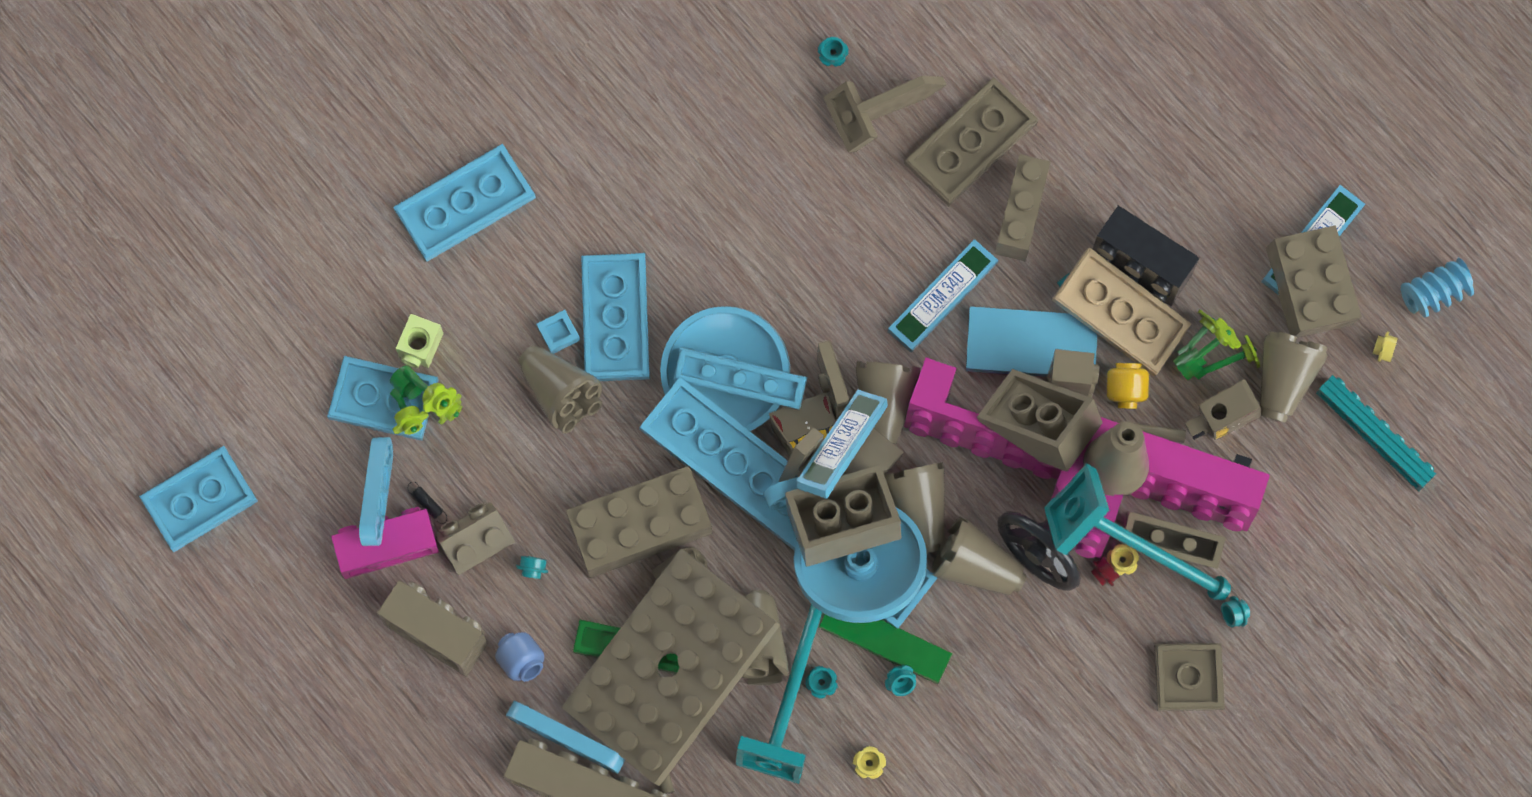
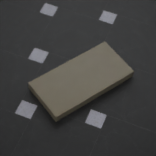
(971, 141)

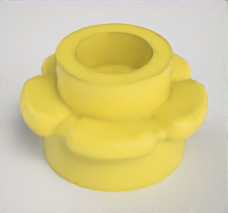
(1385, 347)
(1128, 553)
(869, 753)

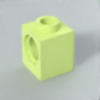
(419, 328)

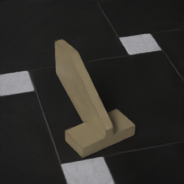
(855, 117)
(874, 451)

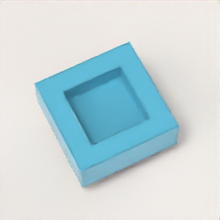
(558, 332)

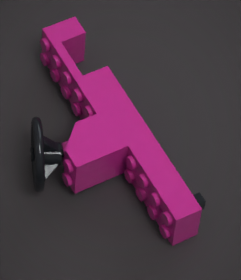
(1176, 478)

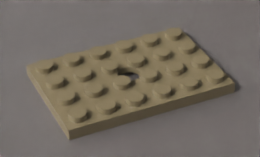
(659, 717)

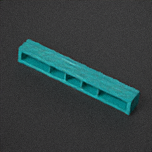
(1376, 432)

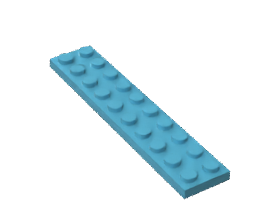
(731, 462)

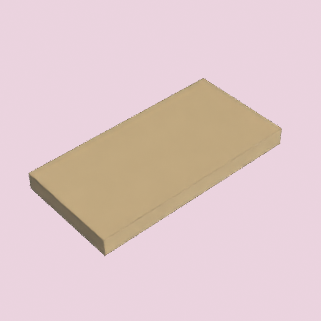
(1121, 311)

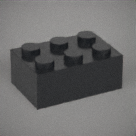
(1145, 255)

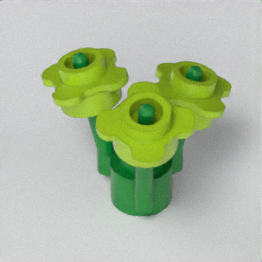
(436, 398)

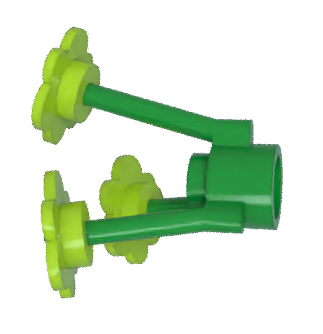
(1191, 361)

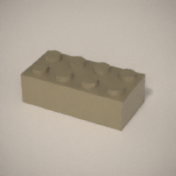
(639, 521)

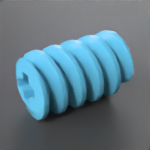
(1438, 287)

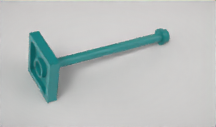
(1084, 505)
(771, 757)

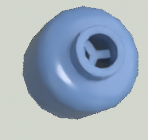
(519, 656)

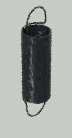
(427, 502)

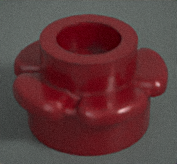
(1104, 572)

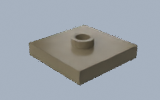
(831, 378)

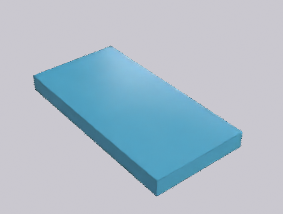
(464, 202)
(615, 316)
(1022, 340)

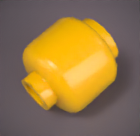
(1128, 385)

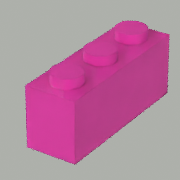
(402, 541)

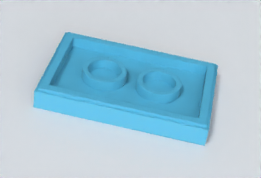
(365, 398)
(198, 499)

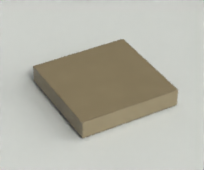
(1189, 677)

